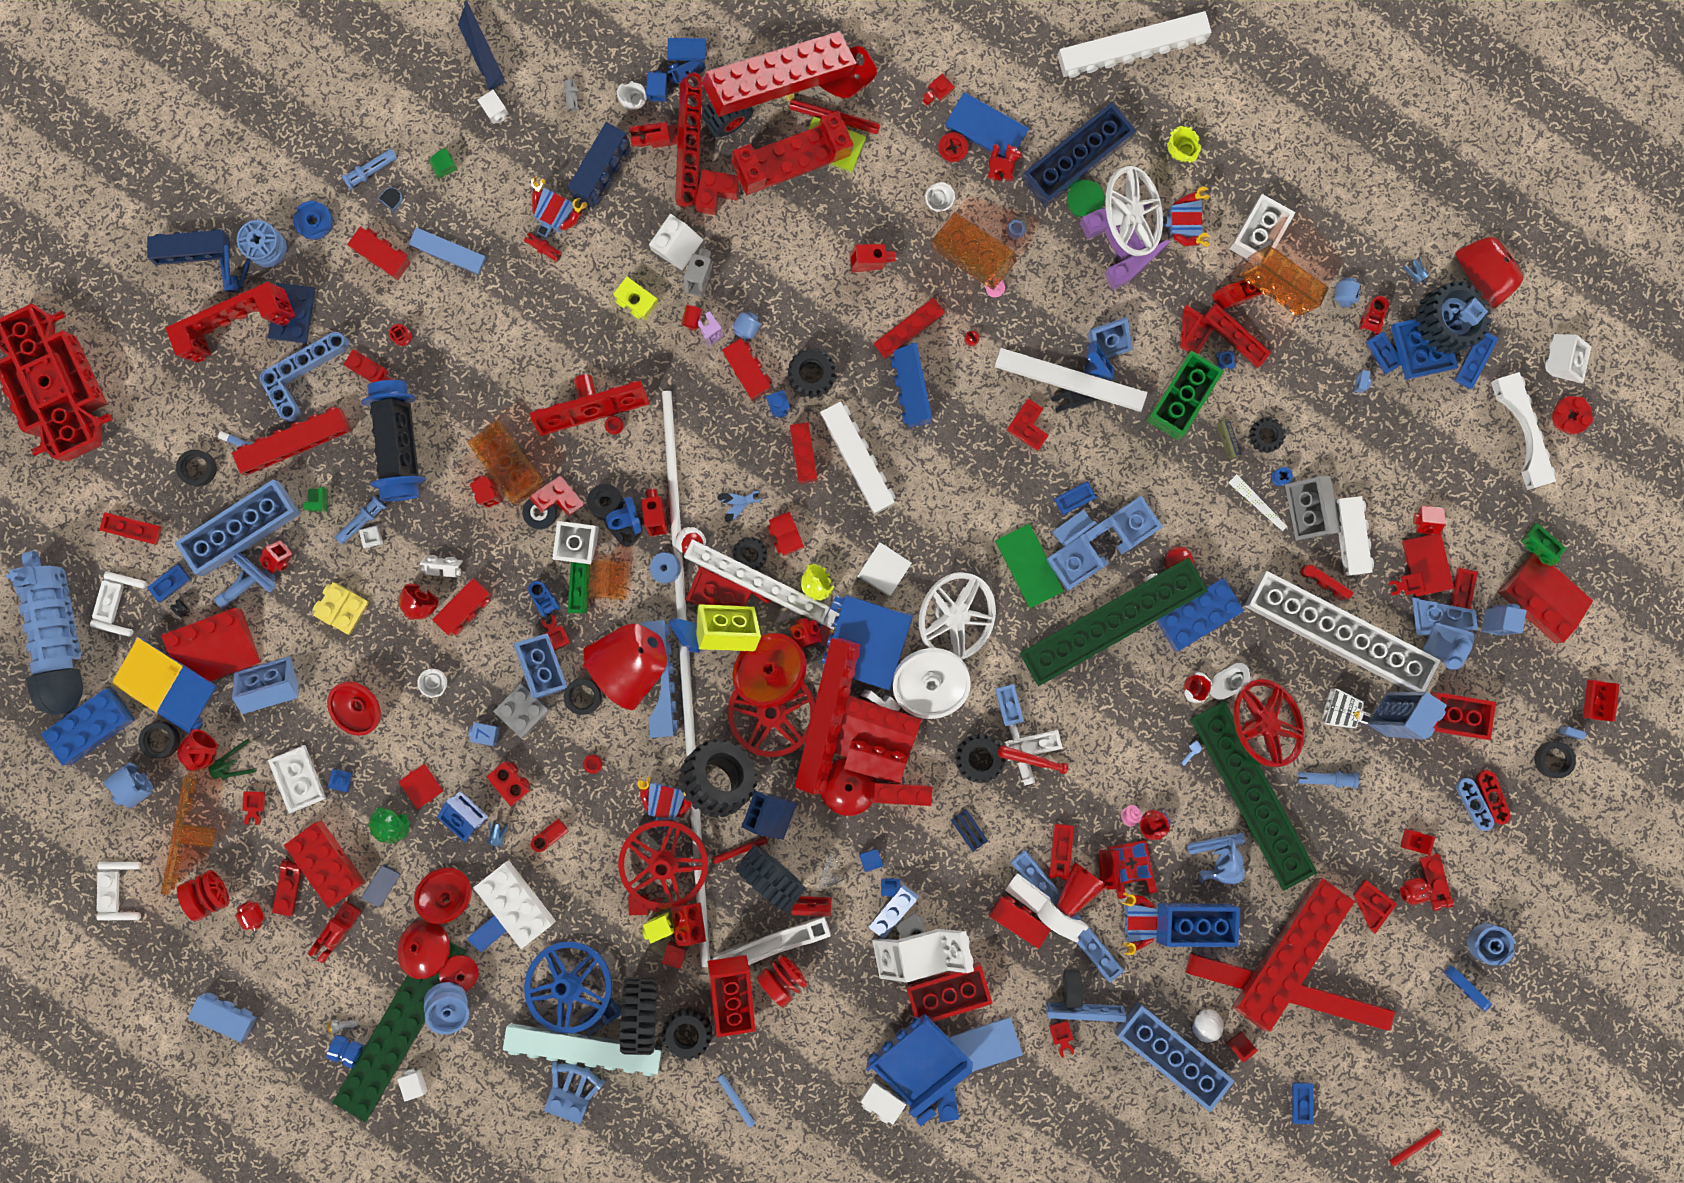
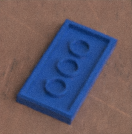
(985, 125)

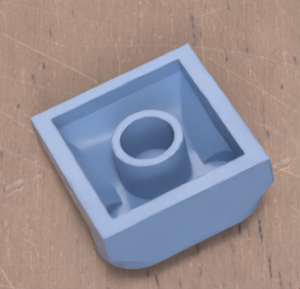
(1449, 645)

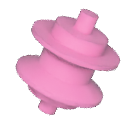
(998, 291)
(1131, 815)

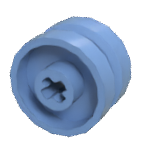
(446, 1008)

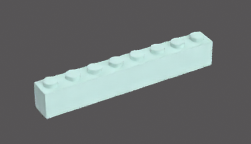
(577, 1048)

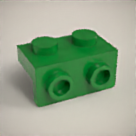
(1543, 545)

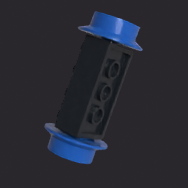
(393, 440)

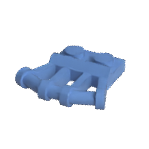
(566, 1103)

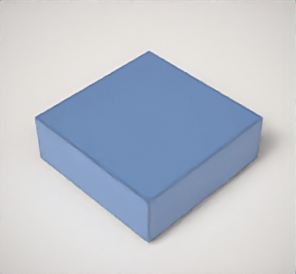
(1572, 732)

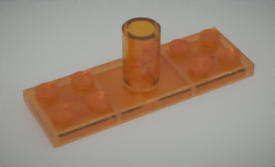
(184, 834)

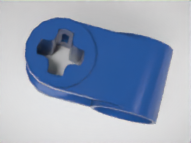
(544, 599)

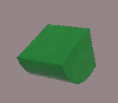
(442, 163)

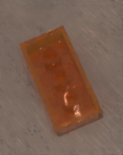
(974, 251)
(1284, 281)
(506, 463)

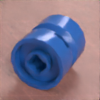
(344, 1051)

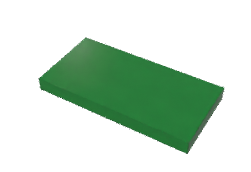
(1029, 566)

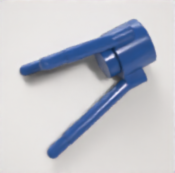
(231, 282)

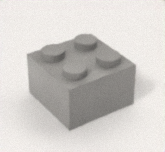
(522, 711)

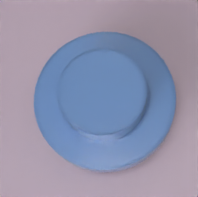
(1016, 229)

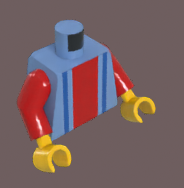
(553, 210)
(1185, 220)
(663, 801)
(1139, 923)

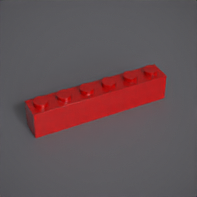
(291, 441)

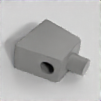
(698, 273)

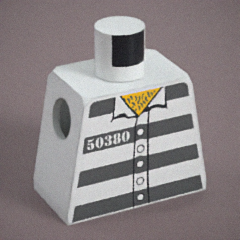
(1343, 710)

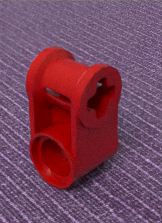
(1373, 318)

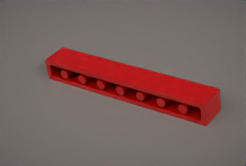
(827, 716)

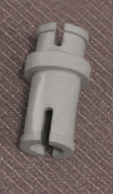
(570, 91)

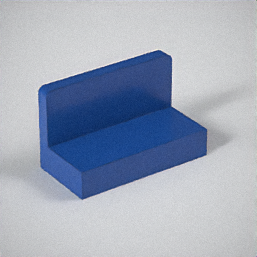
(687, 49)

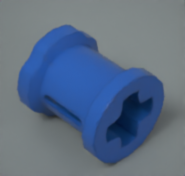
(1287, 476)

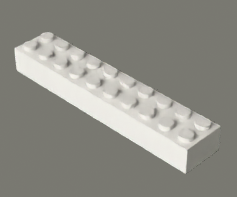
(1342, 633)

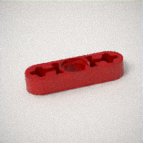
(1485, 793)

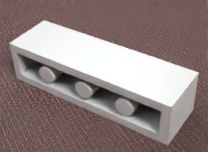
(1353, 537)

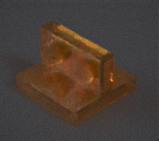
(608, 579)

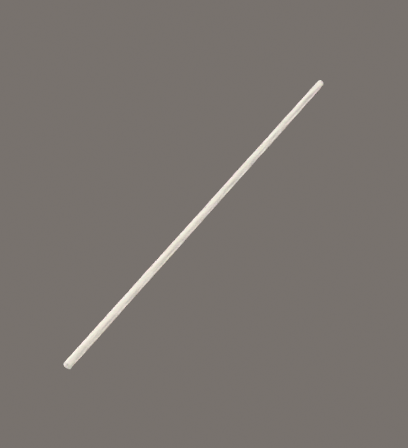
(684, 653)

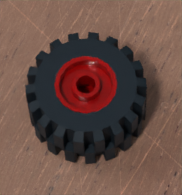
(727, 123)

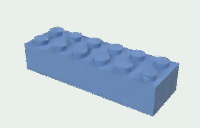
(237, 528)
(1407, 715)
(1174, 1056)

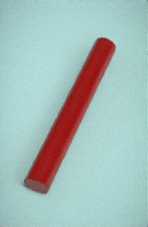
(739, 850)
(1415, 1147)

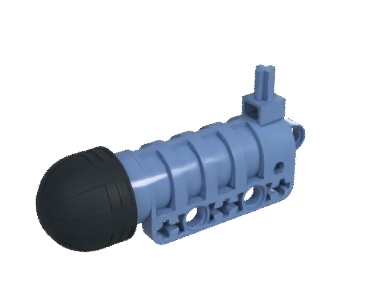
(50, 633)

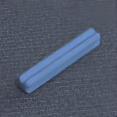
(254, 572)
(1215, 843)

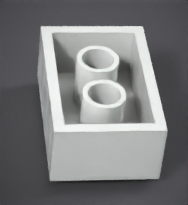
(1262, 227)

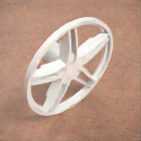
(1129, 211)
(956, 614)

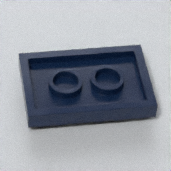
(298, 328)

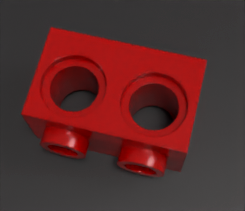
(505, 787)
(688, 924)

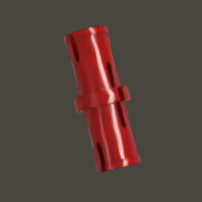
(543, 246)

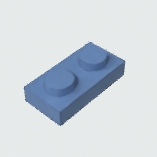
(1009, 705)

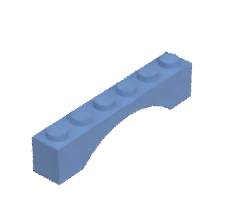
(662, 719)

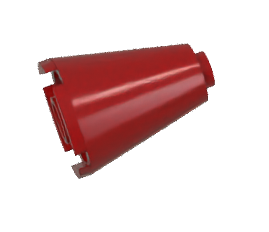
(1078, 890)

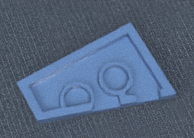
(1428, 613)

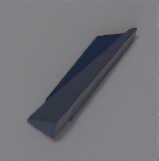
(479, 48)

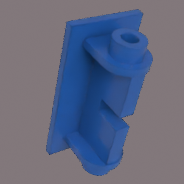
(679, 71)

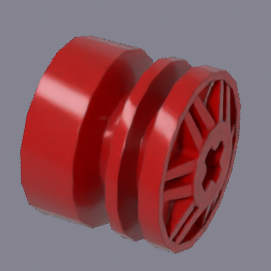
(202, 895)
(782, 981)

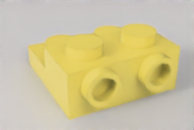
(340, 607)

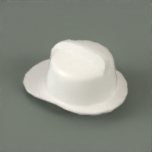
(1230, 681)

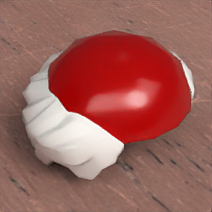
(685, 536)
(1197, 687)

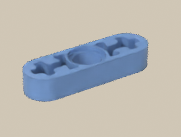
(1482, 805)

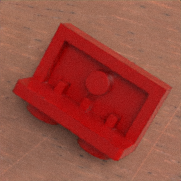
(1601, 700)

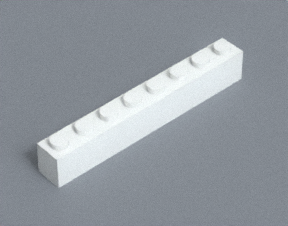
(1134, 44)

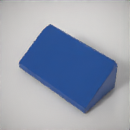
(487, 934)

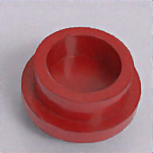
(614, 425)
(592, 764)

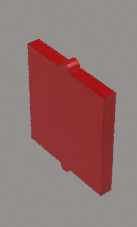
(420, 786)

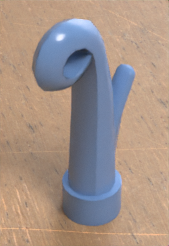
(224, 599)

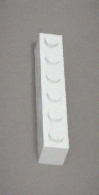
(857, 458)

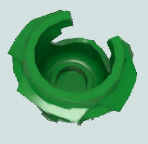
(387, 826)

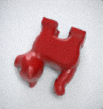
(1003, 165)

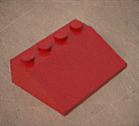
(1548, 596)
(214, 645)
(876, 727)

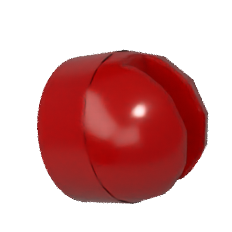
(968, 340)

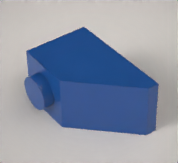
(686, 634)

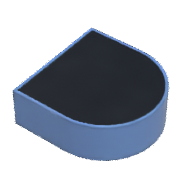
(392, 198)

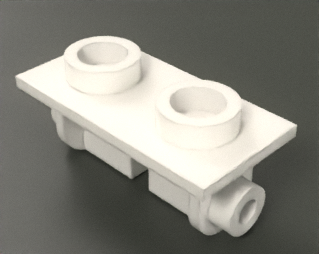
(432, 564)

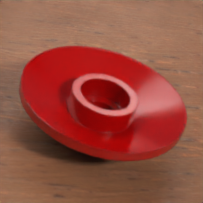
(460, 965)

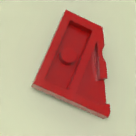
(1193, 330)

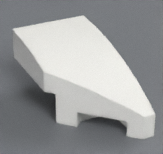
(886, 701)

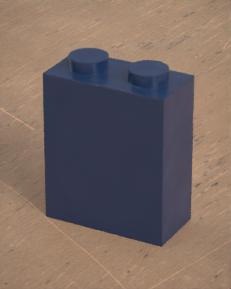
(769, 815)

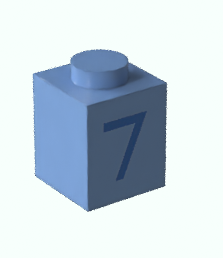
(484, 734)

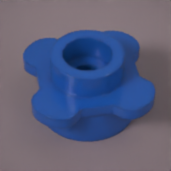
(1225, 355)

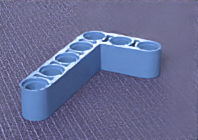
(297, 370)

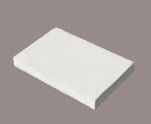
(297, 779)

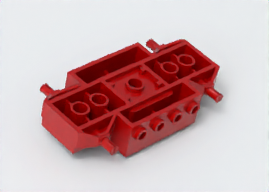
(63, 407)

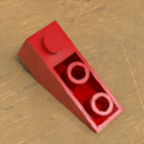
(1235, 294)

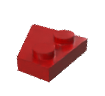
(1373, 905)

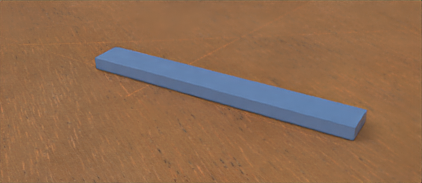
(1088, 940)

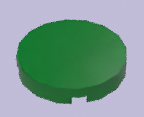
(1085, 198)

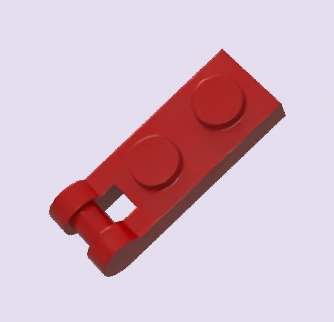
(1326, 582)
(1061, 850)
(1435, 876)
(287, 889)

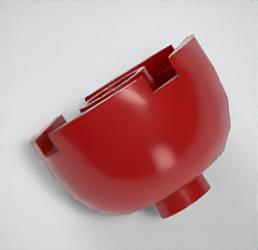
(416, 603)

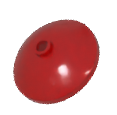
(354, 708)
(843, 801)
(436, 889)
(431, 949)

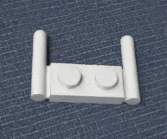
(108, 602)
(109, 891)

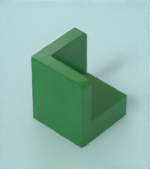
(317, 500)

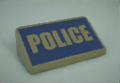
(1229, 439)

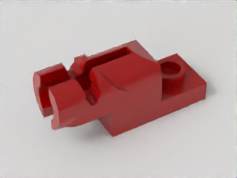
(655, 134)
(335, 931)

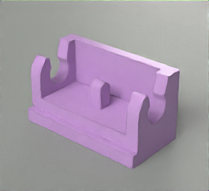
(711, 332)

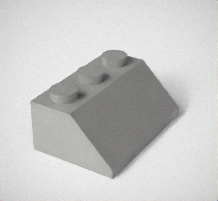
(1313, 508)

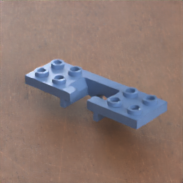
(1079, 559)

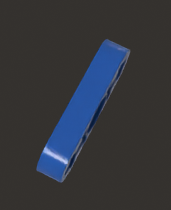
(1461, 982)

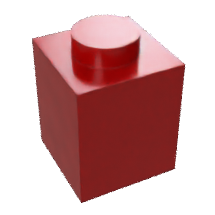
(674, 955)

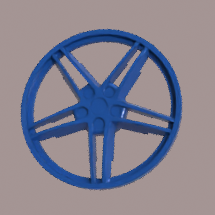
(568, 987)

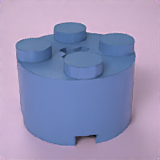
(128, 786)
(1486, 935)

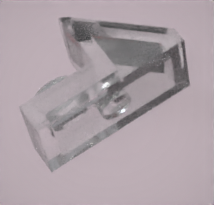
(828, 878)

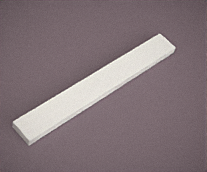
(1071, 379)
(756, 581)

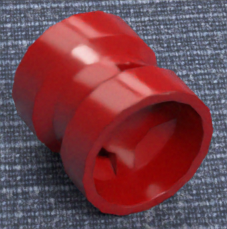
(403, 337)

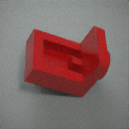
(1417, 842)

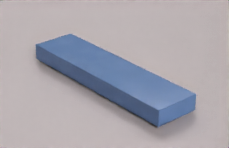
(447, 251)
(1086, 1012)

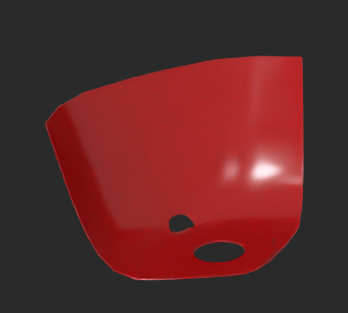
(849, 85)
(1488, 271)

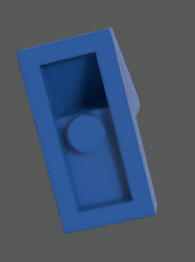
(1099, 364)

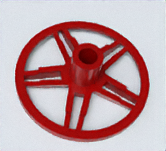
(770, 718)
(1267, 724)
(663, 864)

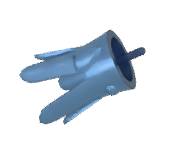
(1421, 273)
(496, 838)

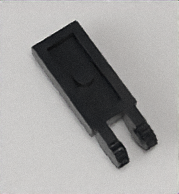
(1074, 399)

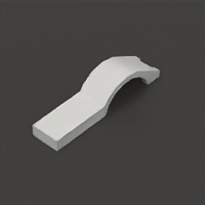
(1044, 908)

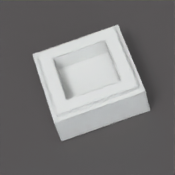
(371, 536)

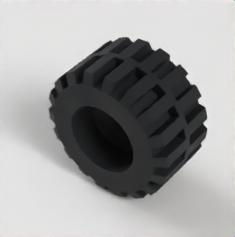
(807, 357)
(967, 770)
(680, 1049)

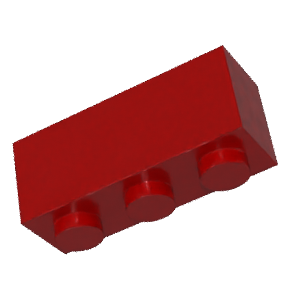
(379, 252)
(747, 369)
(803, 453)
(463, 608)
(876, 761)
(901, 793)
(1019, 920)

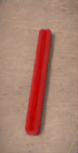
(849, 120)

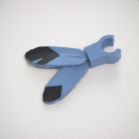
(739, 501)

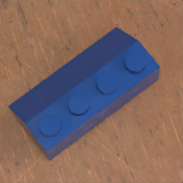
(911, 385)

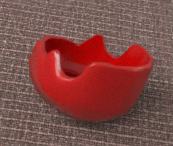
(1177, 555)

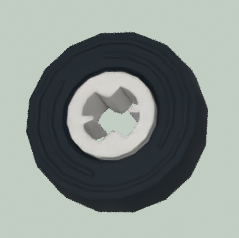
(538, 522)

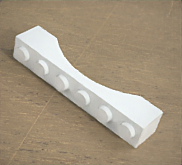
(1537, 467)
(780, 941)

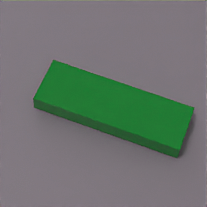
(578, 588)

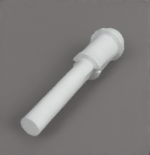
(1025, 769)

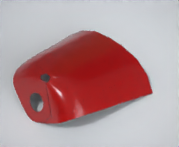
(621, 669)

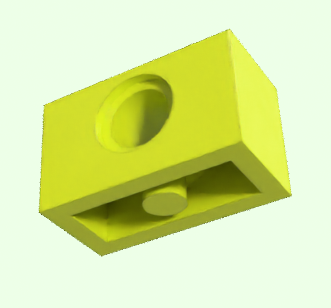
(630, 289)
(658, 927)

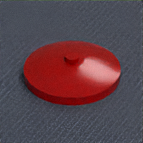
(770, 672)

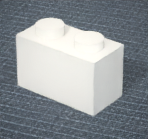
(883, 1102)

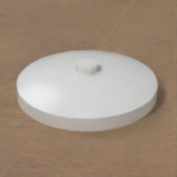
(931, 683)

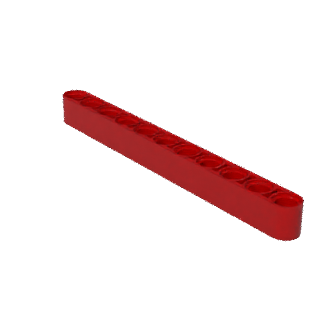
(1305, 997)

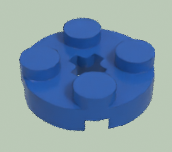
(303, 216)

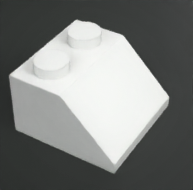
(675, 242)
(1568, 357)
(575, 542)

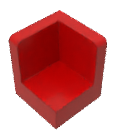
(1241, 1047)

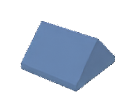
(1112, 337)

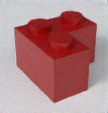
(713, 186)

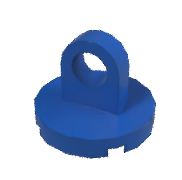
(627, 517)

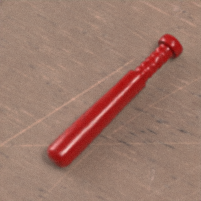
(1027, 758)

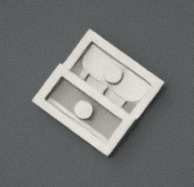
(884, 569)

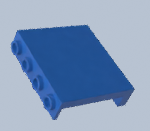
(879, 633)
(920, 1064)

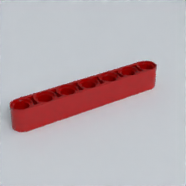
(693, 132)

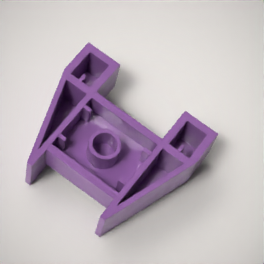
(1129, 265)

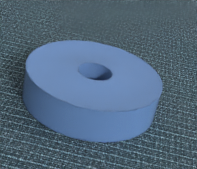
(657, 567)

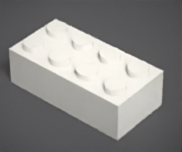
(514, 904)

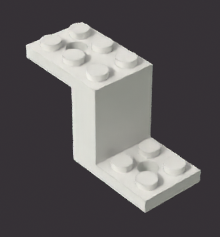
(923, 955)

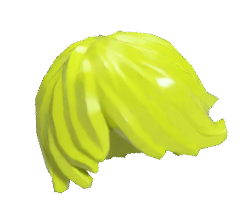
(1184, 144)
(816, 582)

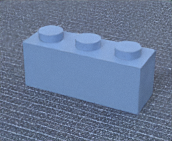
(1504, 620)
(222, 1017)

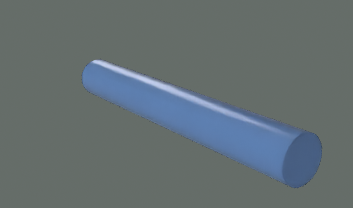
(735, 1100)

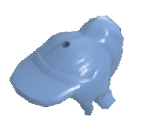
(1228, 866)

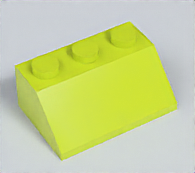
(727, 628)

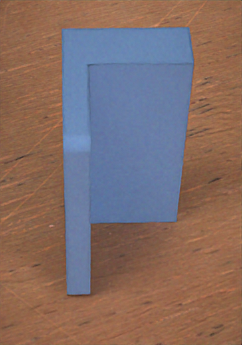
(1073, 528)

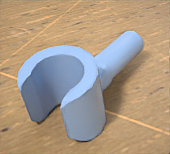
(1196, 748)

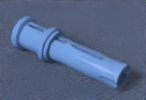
(389, 155)
(366, 513)
(1337, 779)

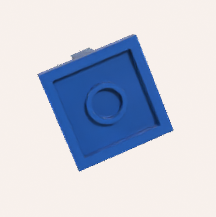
(462, 816)

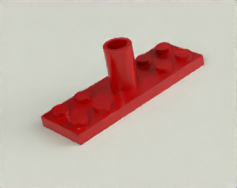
(589, 405)

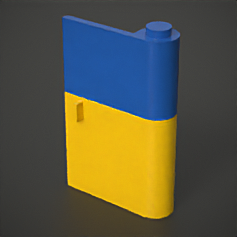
(164, 685)

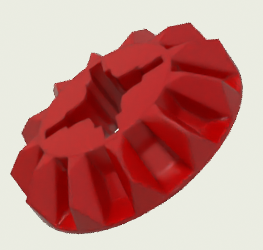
(957, 140)

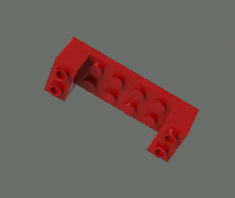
(792, 155)
(188, 334)

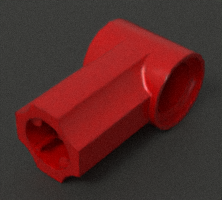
(691, 317)
(550, 835)

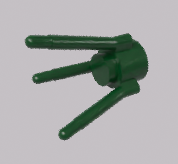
(221, 767)

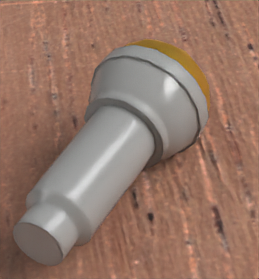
(334, 1026)

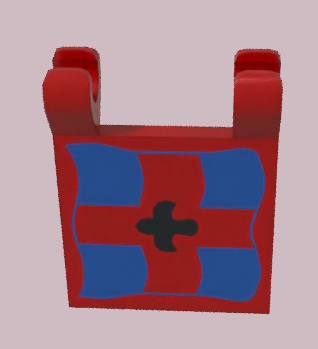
(1134, 866)

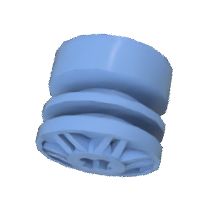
(271, 246)

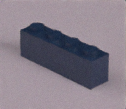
(187, 247)

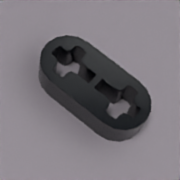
(617, 534)

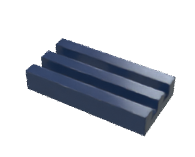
(978, 844)

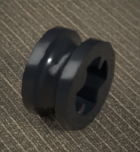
(179, 608)

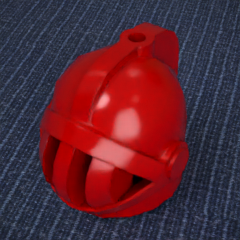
(197, 750)

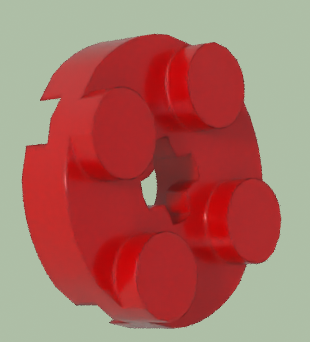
(1582, 419)

